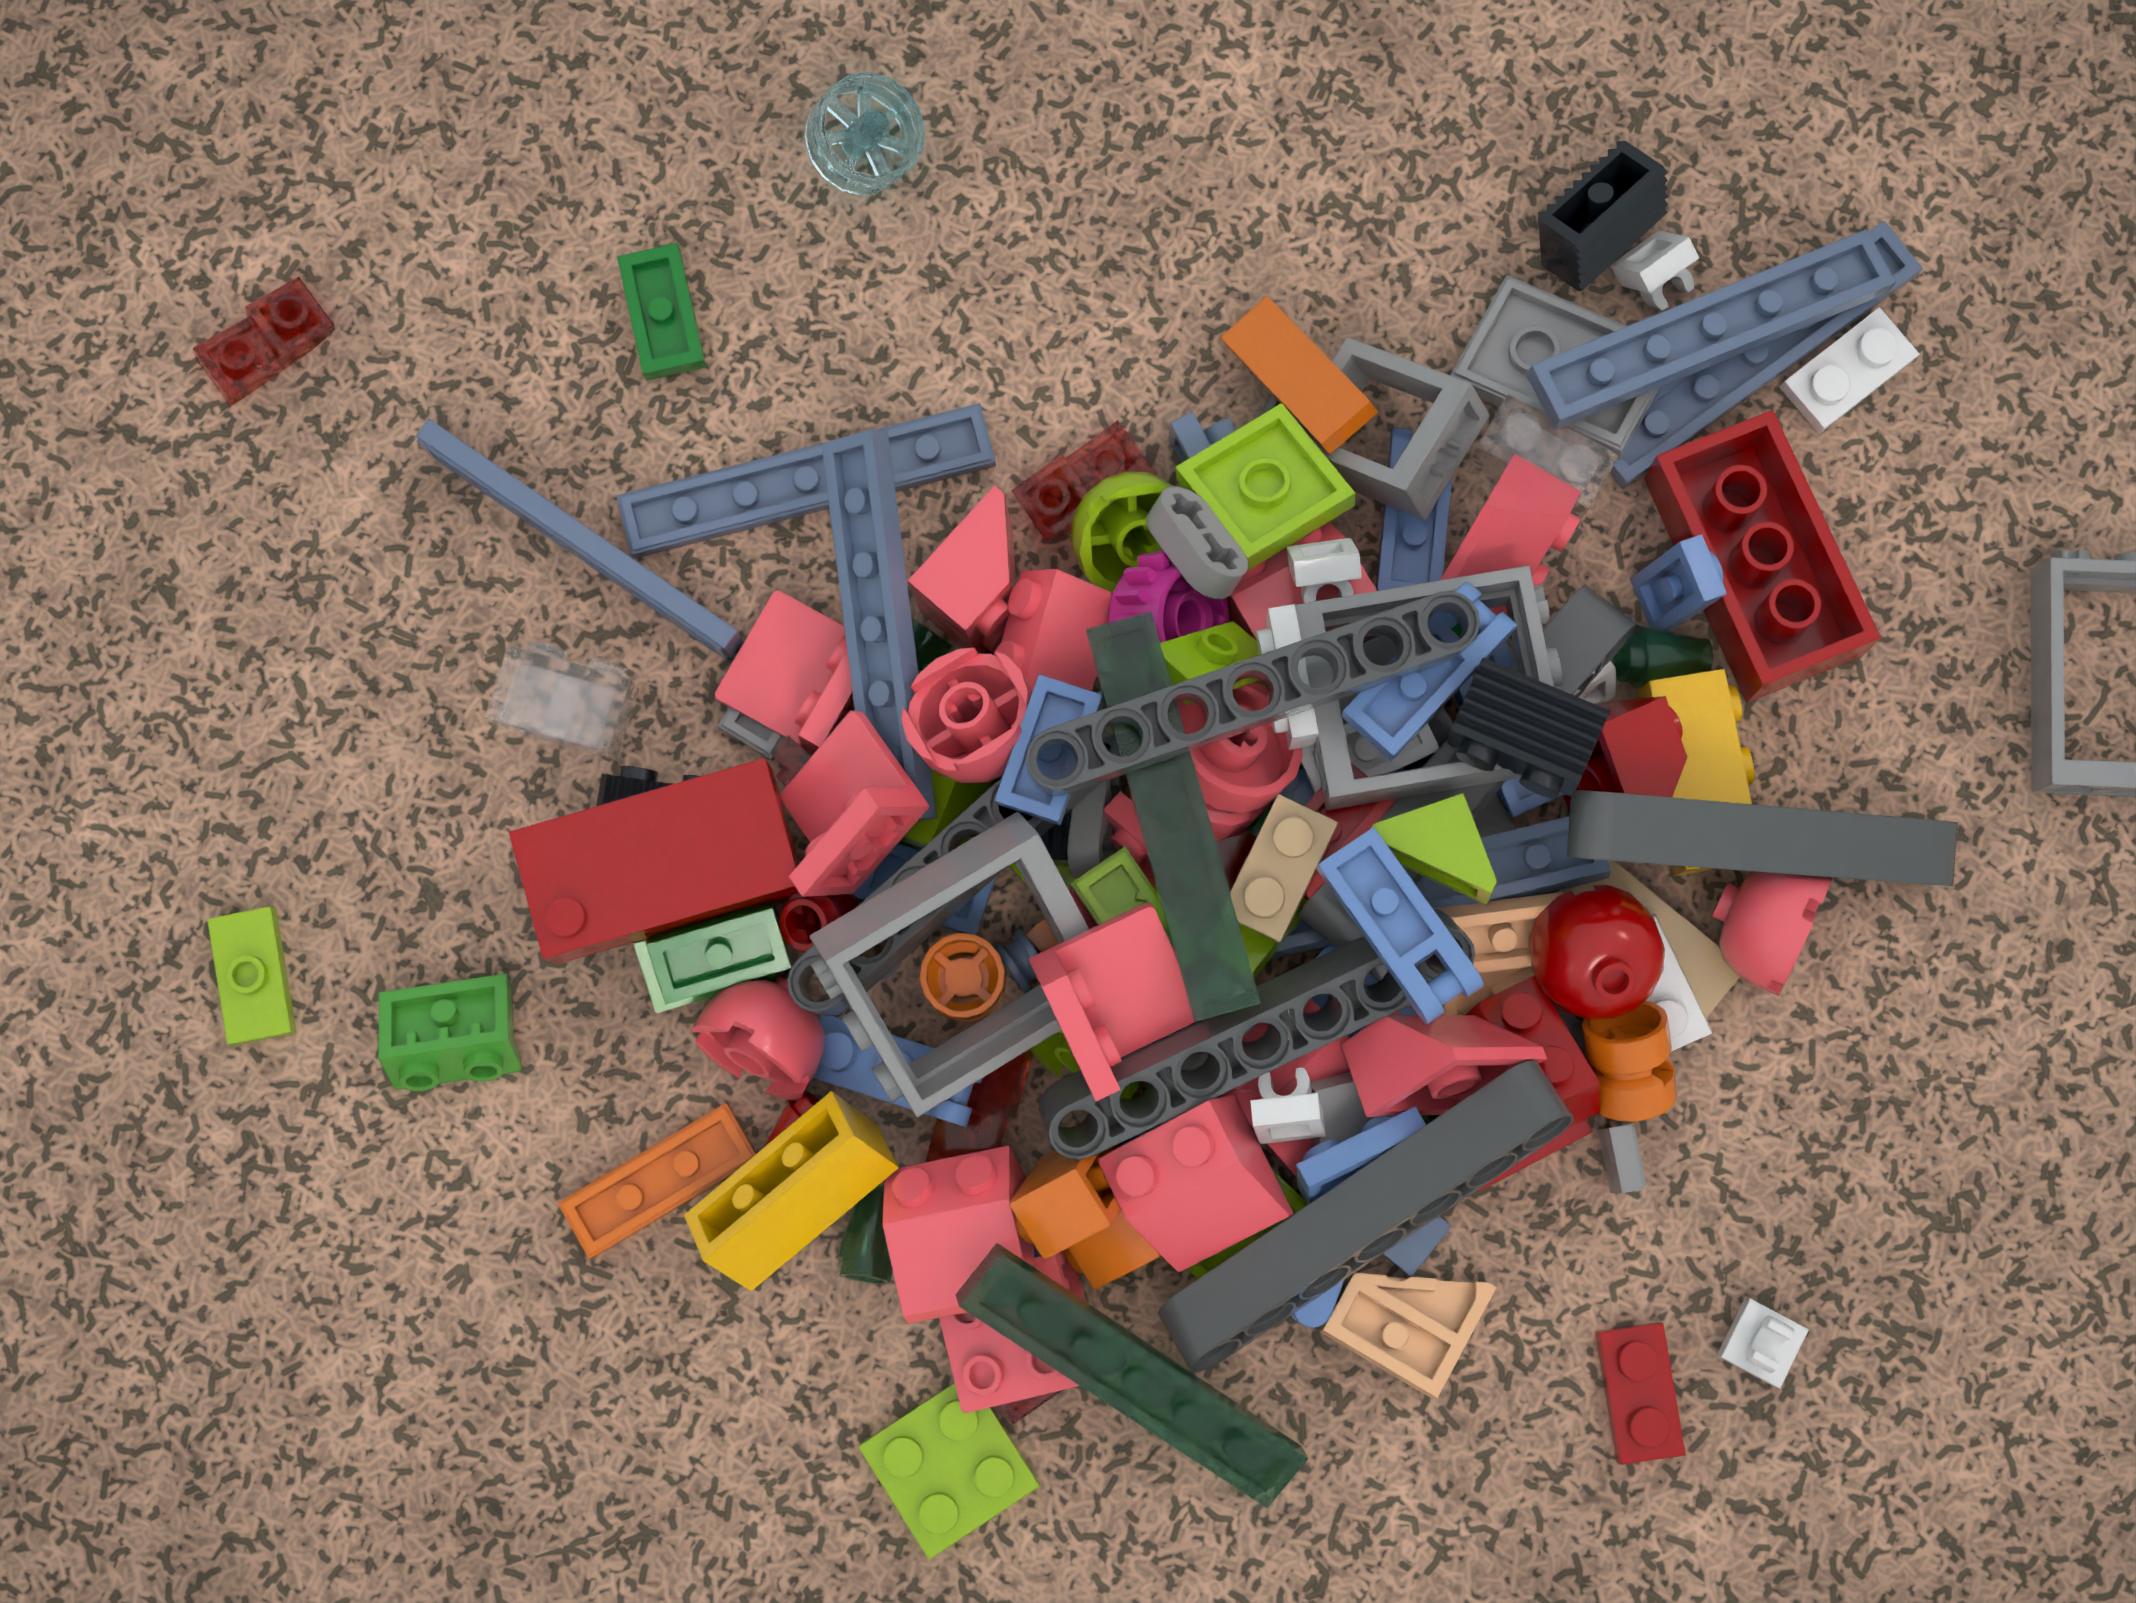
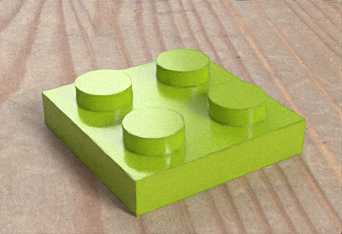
(1267, 484)
(948, 1469)

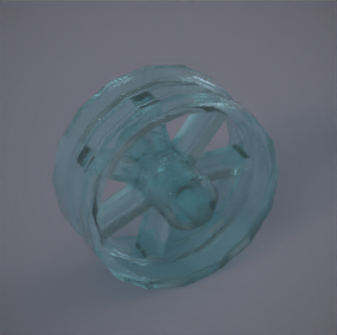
(864, 133)

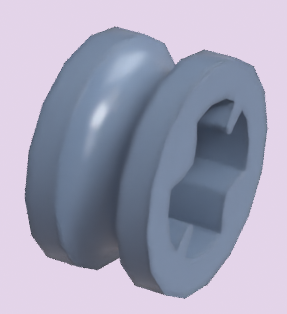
(1016, 960)

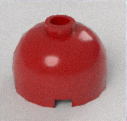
(1597, 952)

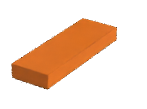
(1299, 375)
(657, 1181)

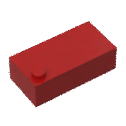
(1786, 583)
(656, 861)

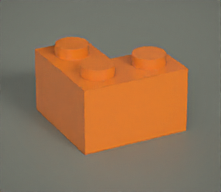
(1073, 1210)

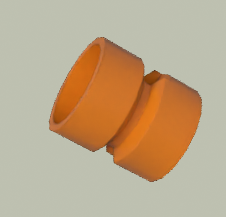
(963, 977)
(1632, 1063)

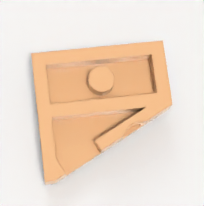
(1500, 943)
(1408, 1324)

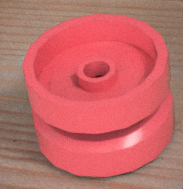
(1243, 771)

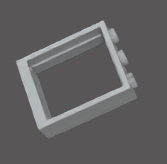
(2048, 581)
(1507, 587)
(992, 1039)

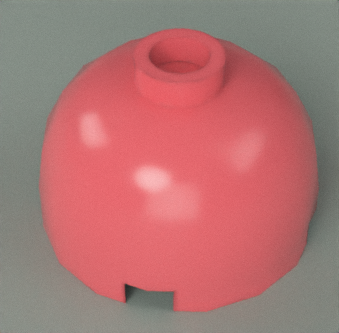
(967, 714)
(1768, 924)
(763, 1033)

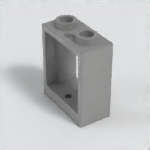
(1436, 445)

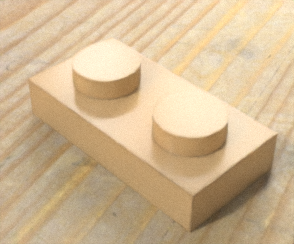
(1280, 867)

